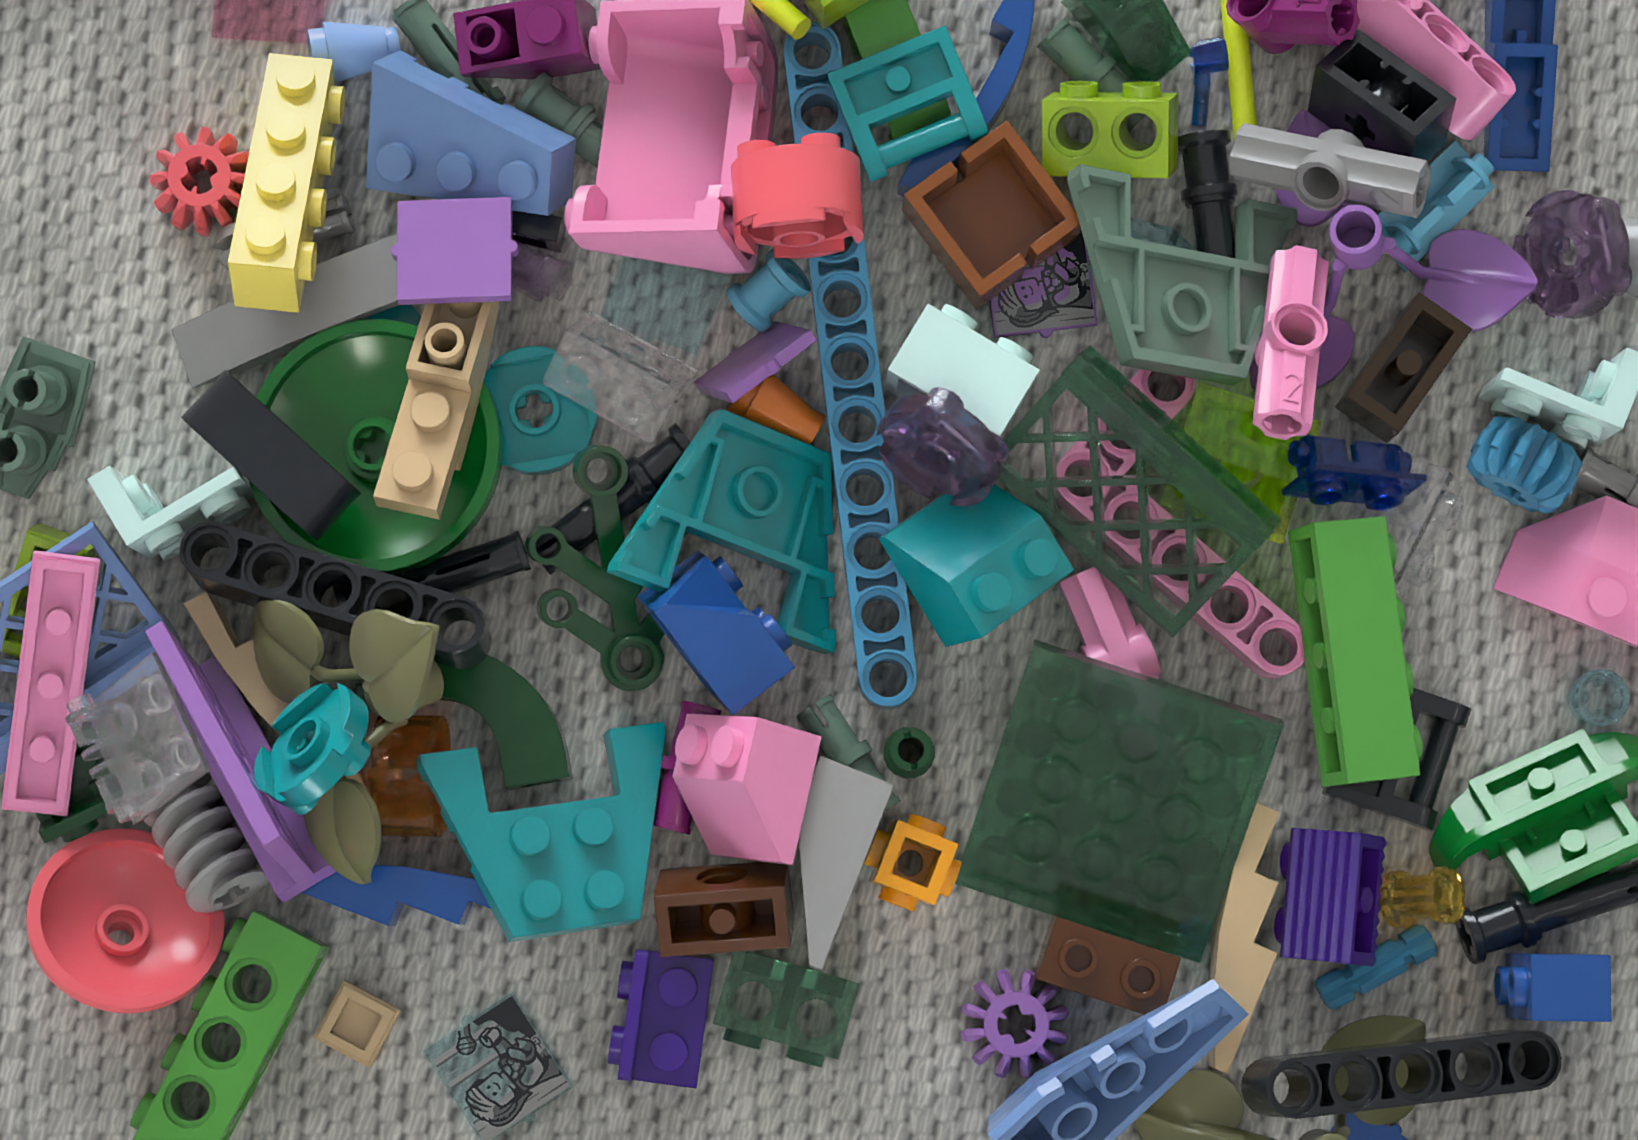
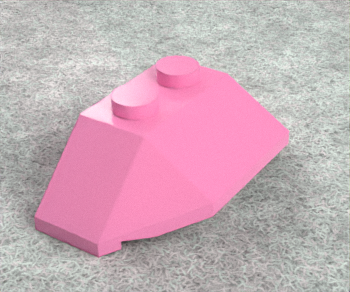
(1580, 567)

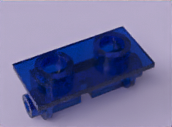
(1375, 477)

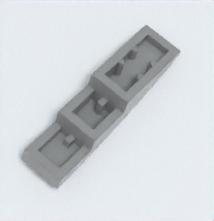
(243, 338)

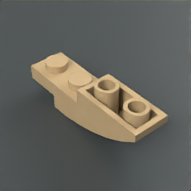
(437, 406)

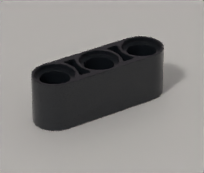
(271, 455)

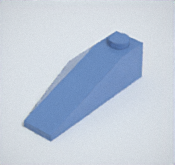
(1120, 1075)

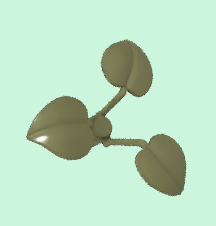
(398, 677)
(1211, 1108)

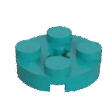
(564, 432)
(316, 746)

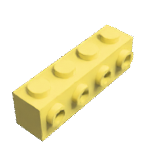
(284, 183)

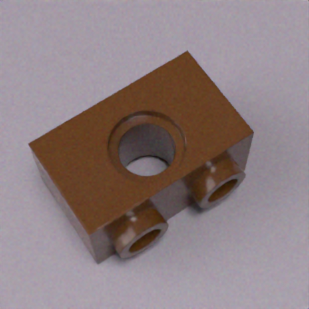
(724, 908)
(1106, 966)

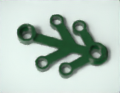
(615, 591)

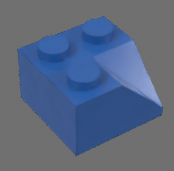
(722, 641)

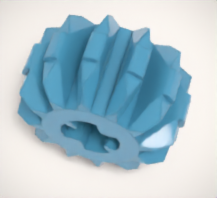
(1524, 464)

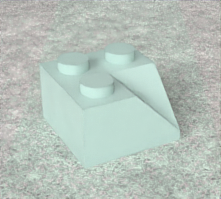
(951, 355)

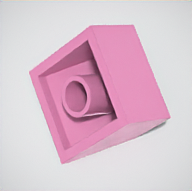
(745, 784)

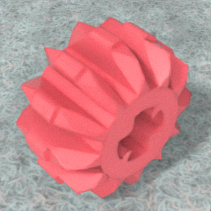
(181, 179)

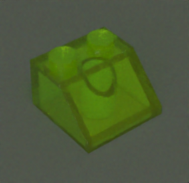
(1225, 429)

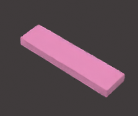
(48, 678)

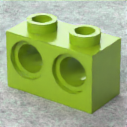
(1111, 143)

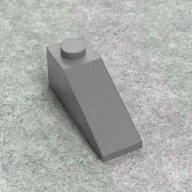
(833, 845)

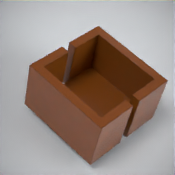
(994, 217)

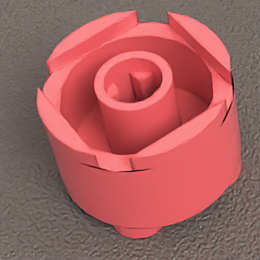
(796, 197)

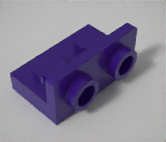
(662, 1018)

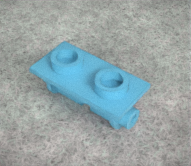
(1453, 192)

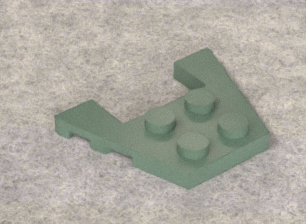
(1174, 304)

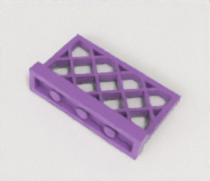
(231, 743)

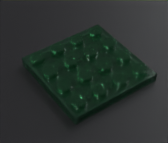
(1118, 801)

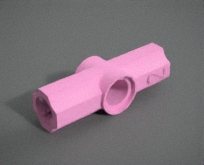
(1288, 370)
(1107, 623)

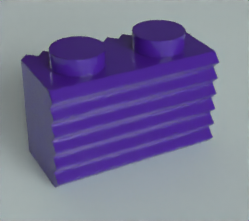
(1330, 896)

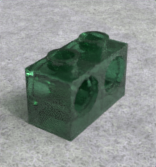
(790, 988)

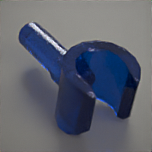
(1208, 57)

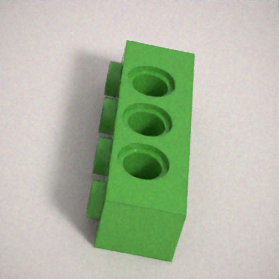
(292, 963)

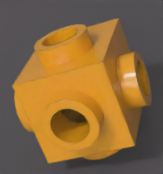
(938, 866)

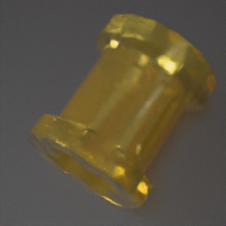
(1422, 897)

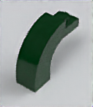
(522, 721)

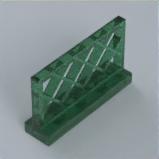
(1168, 451)

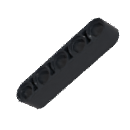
(313, 574)
(1430, 1073)

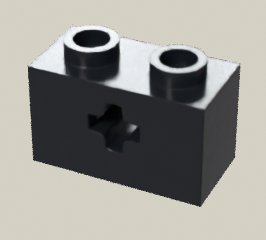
(1380, 99)

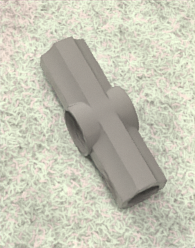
(1330, 170)

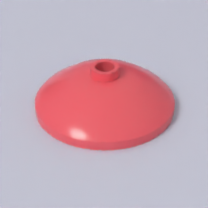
(110, 885)

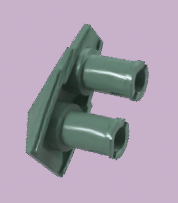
(39, 412)

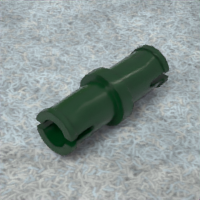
(899, 766)

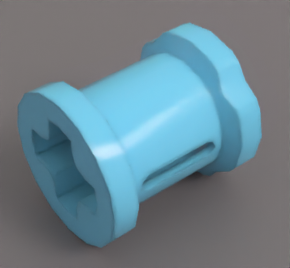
(768, 291)

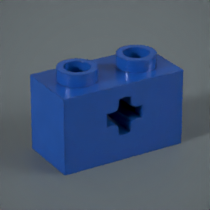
(1555, 987)

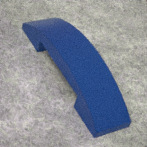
(1012, 26)

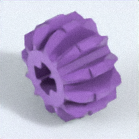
(1025, 1005)

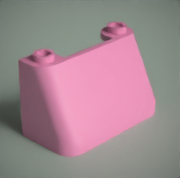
(679, 101)

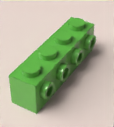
(1355, 651)

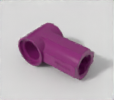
(1283, 23)

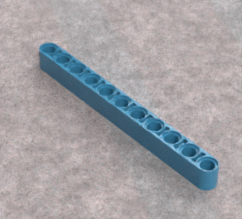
(844, 397)

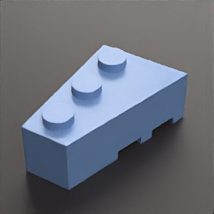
(452, 143)

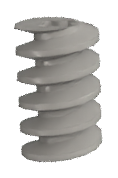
(204, 851)

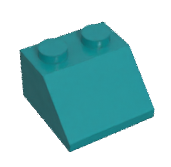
(975, 562)

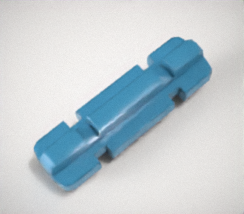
(1392, 958)

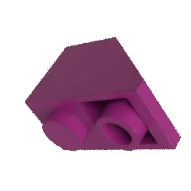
(525, 39)

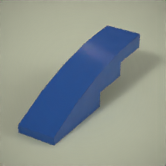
(1522, 44)
(394, 886)

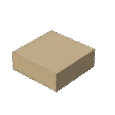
(357, 1023)

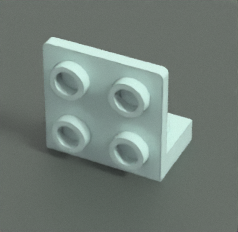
(1578, 419)
(159, 530)

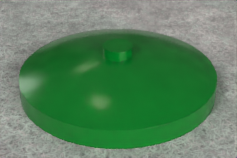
(343, 401)

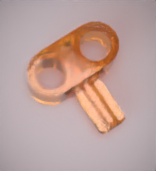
(401, 796)

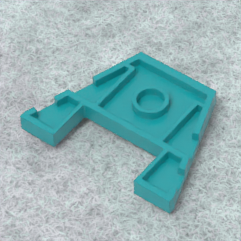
(753, 497)
(560, 862)

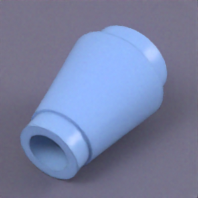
(351, 46)

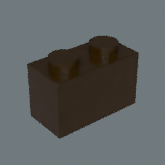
(1403, 368)

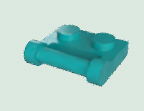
(900, 84)

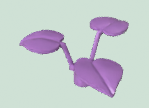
(1467, 274)

